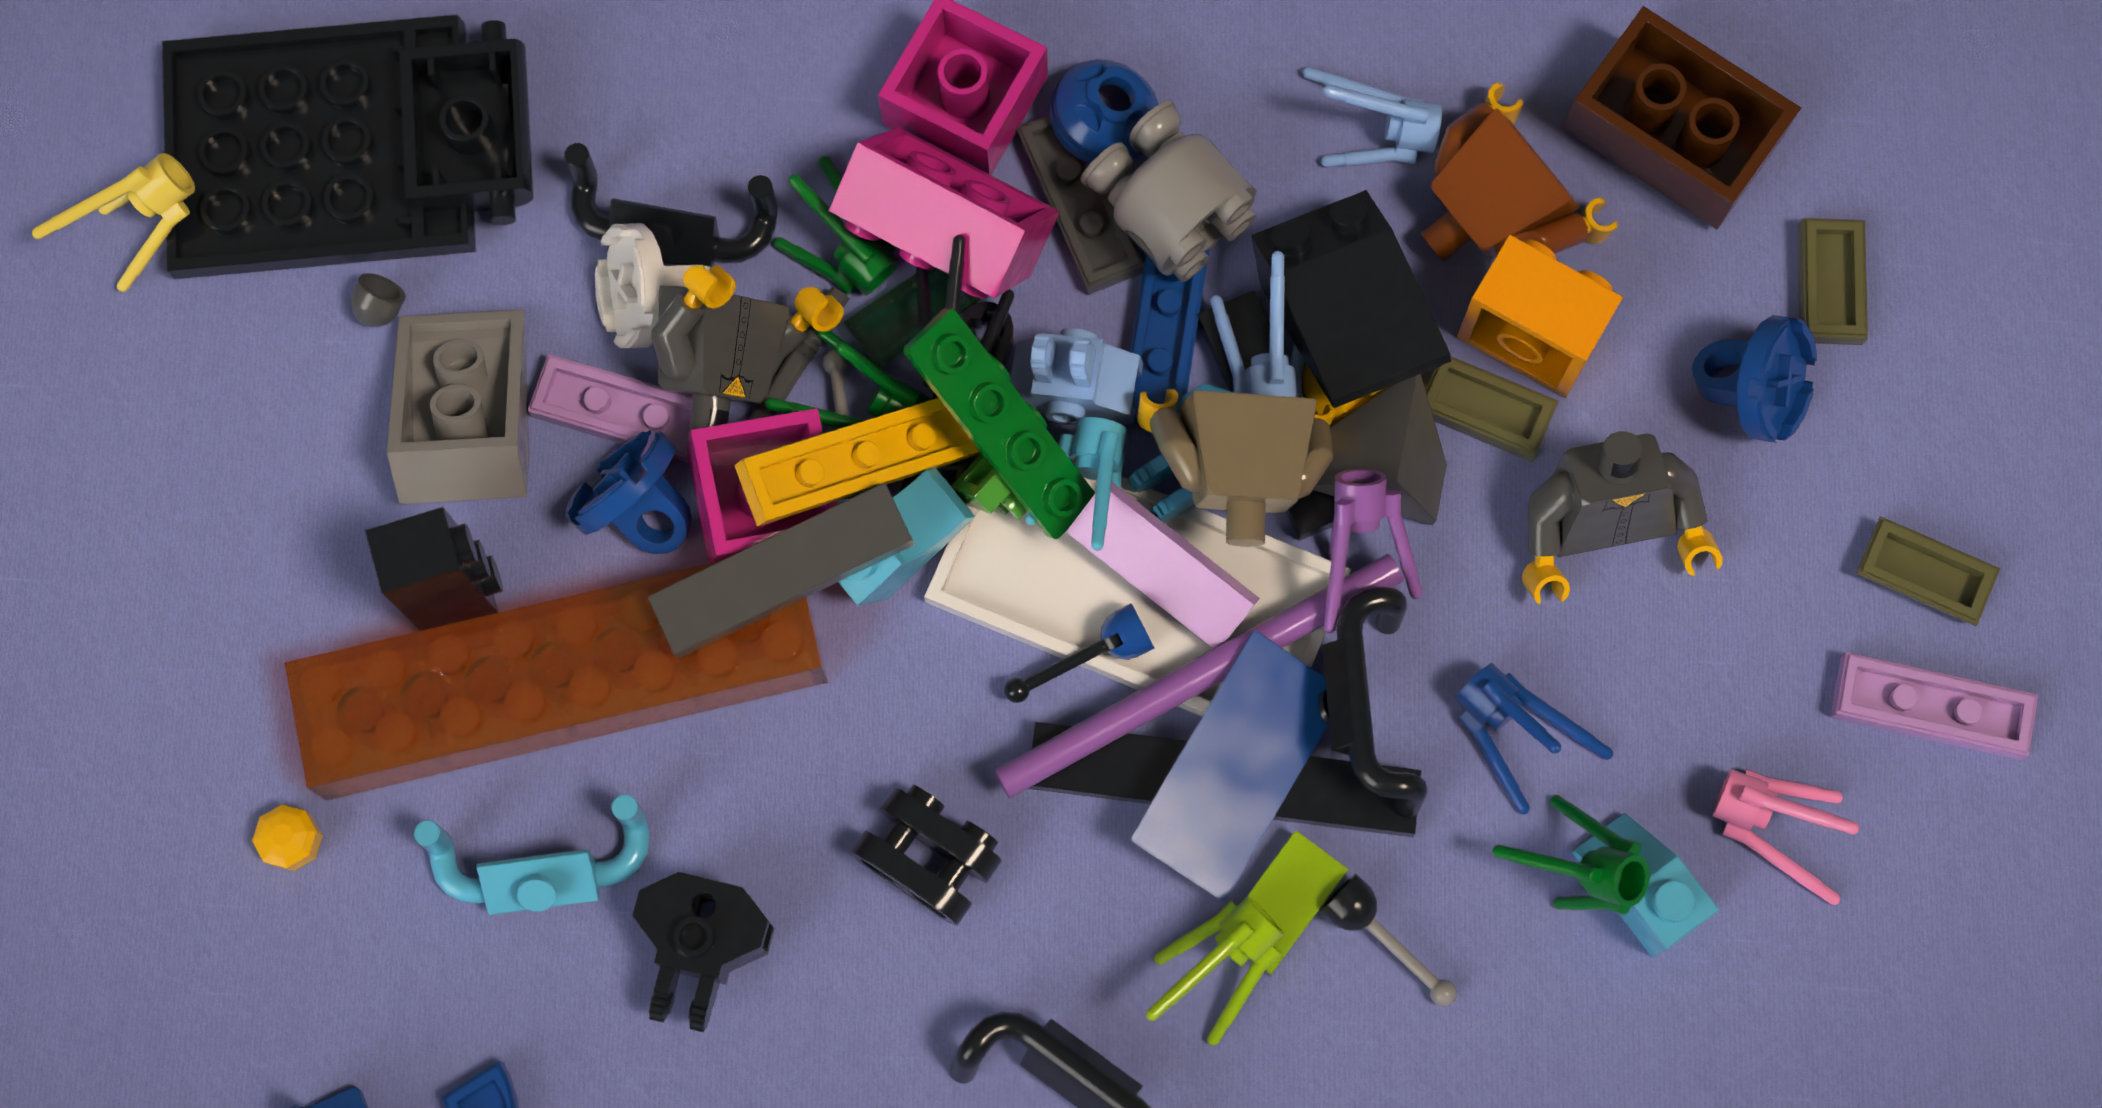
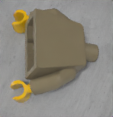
(1242, 452)

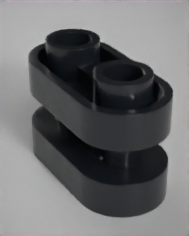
(965, 848)

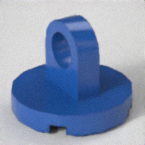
(1770, 379)
(629, 488)

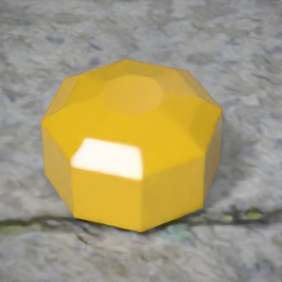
(287, 837)

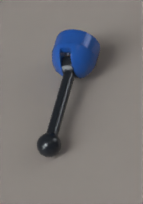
(1120, 636)

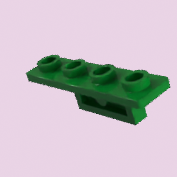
(999, 422)

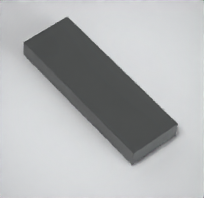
(1086, 220)

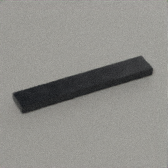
(1137, 765)

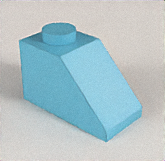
(1674, 897)

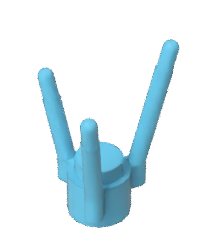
(1098, 456)

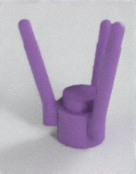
(1358, 507)

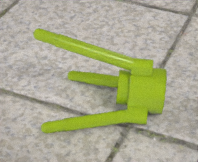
(1244, 935)

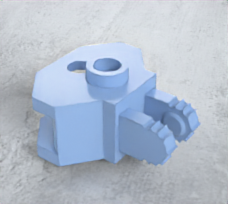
(1076, 377)

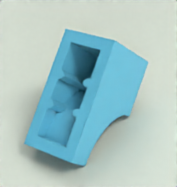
(932, 517)

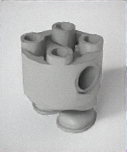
(1178, 197)

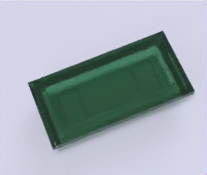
(893, 318)

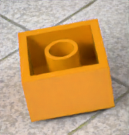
(1539, 314)

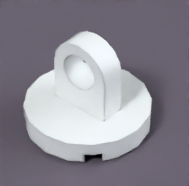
(630, 283)

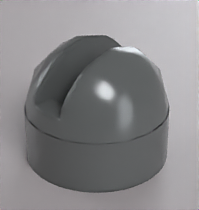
(376, 300)

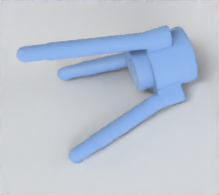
(1409, 121)
(1268, 371)

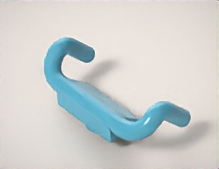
(539, 880)

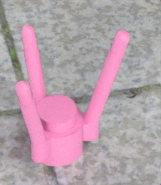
(1750, 801)

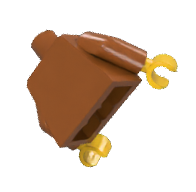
(1502, 188)

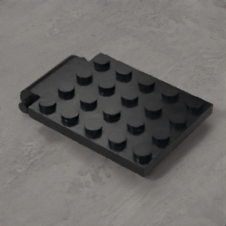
(344, 143)

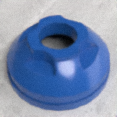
(1084, 121)

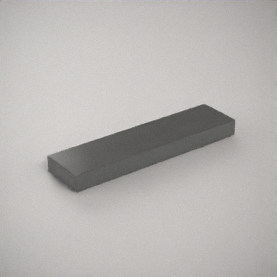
(781, 570)

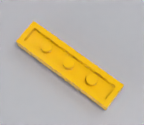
(852, 460)

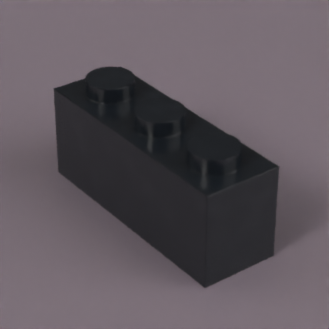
(434, 569)

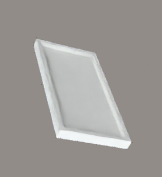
(1061, 593)

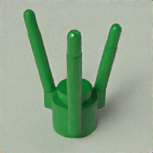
(861, 261)
(887, 398)
(1611, 875)

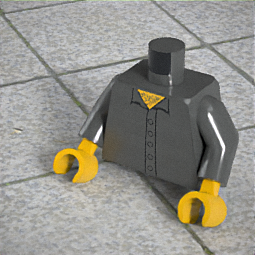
(728, 343)
(1613, 498)

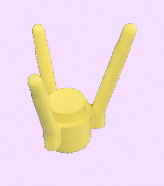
(152, 190)

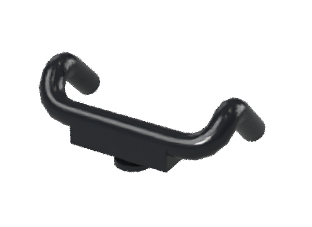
(680, 234)
(1347, 700)
(1052, 1057)

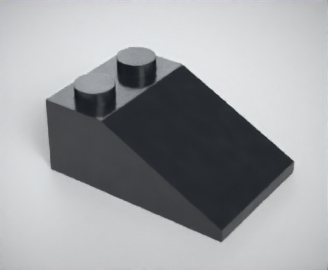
(1351, 299)

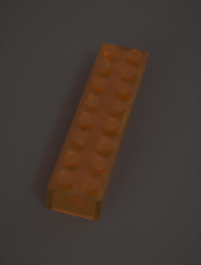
(528, 684)

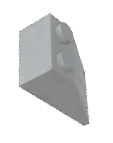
(460, 407)

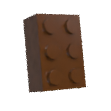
(1680, 117)

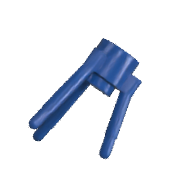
(1497, 700)

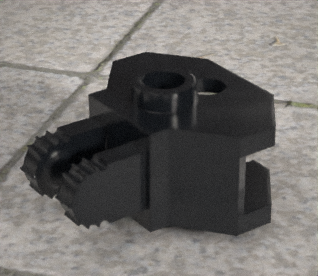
(698, 945)

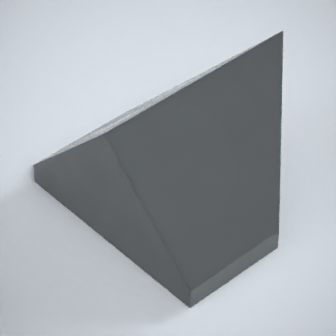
(1399, 439)

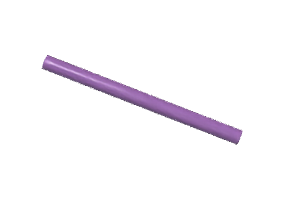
(1181, 684)

